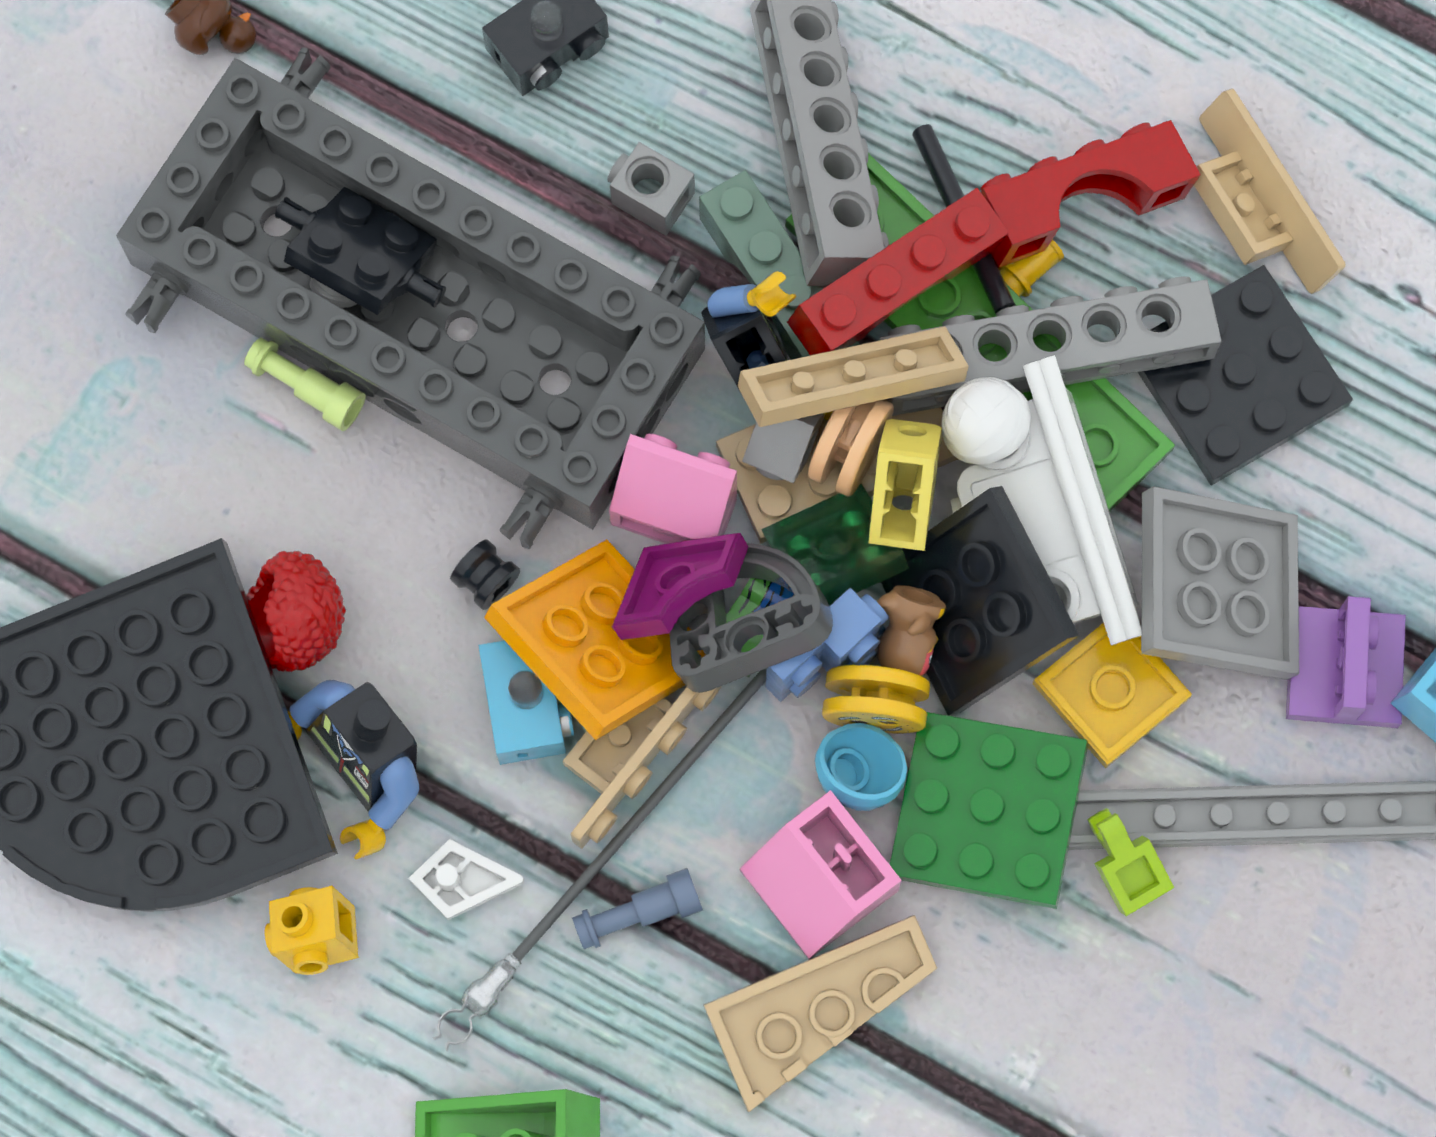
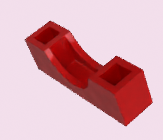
(1140, 169)
(898, 274)

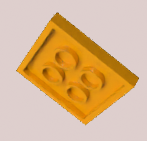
(569, 642)

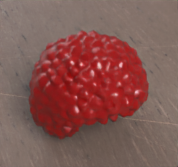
(296, 610)

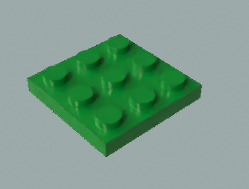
(989, 809)

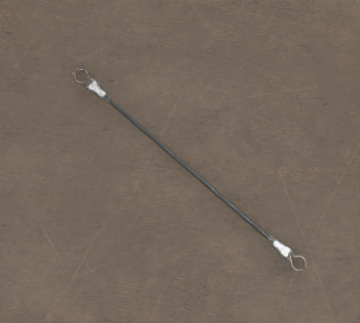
(485, 992)

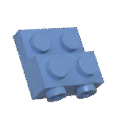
(851, 642)

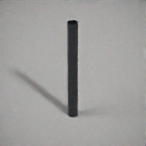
(951, 192)

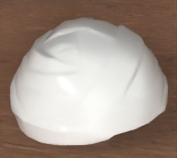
(985, 420)

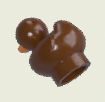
(201, 21)

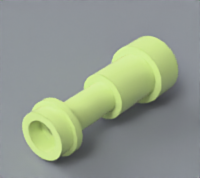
(337, 402)

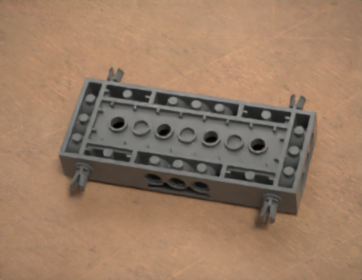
(527, 292)

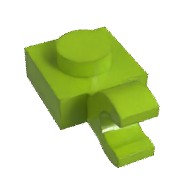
(1131, 868)

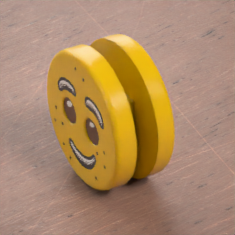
(876, 697)

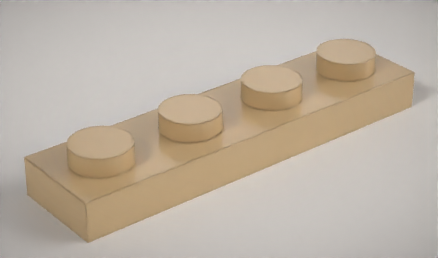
(852, 376)

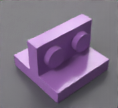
(1348, 666)

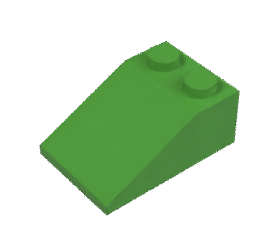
(511, 1115)

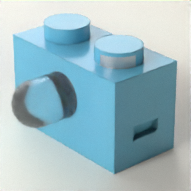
(521, 708)

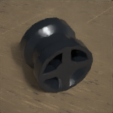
(485, 574)

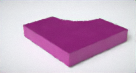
(673, 579)

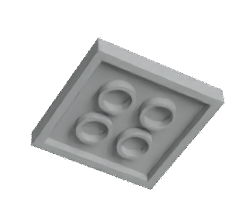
(1219, 583)

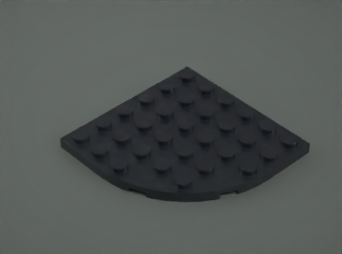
(152, 744)

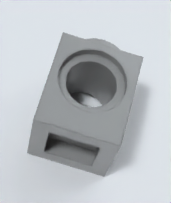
(657, 209)
(783, 448)

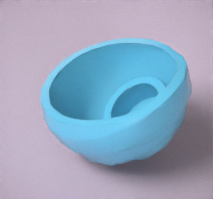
(861, 766)

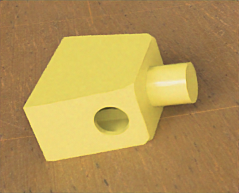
(905, 467)

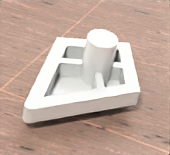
(462, 879)

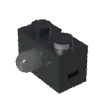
(541, 36)

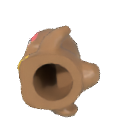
(910, 632)

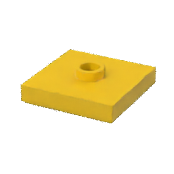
(1111, 693)

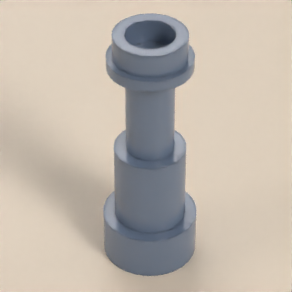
(647, 907)

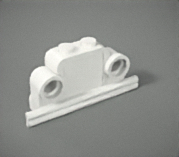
(1063, 507)

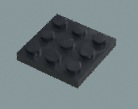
(1257, 389)
(996, 596)

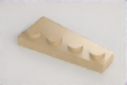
(804, 1011)

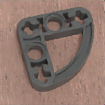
(724, 640)

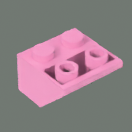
(672, 492)
(820, 875)

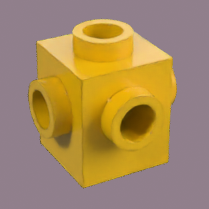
(312, 929)

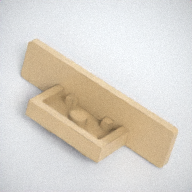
(1258, 199)
(620, 758)

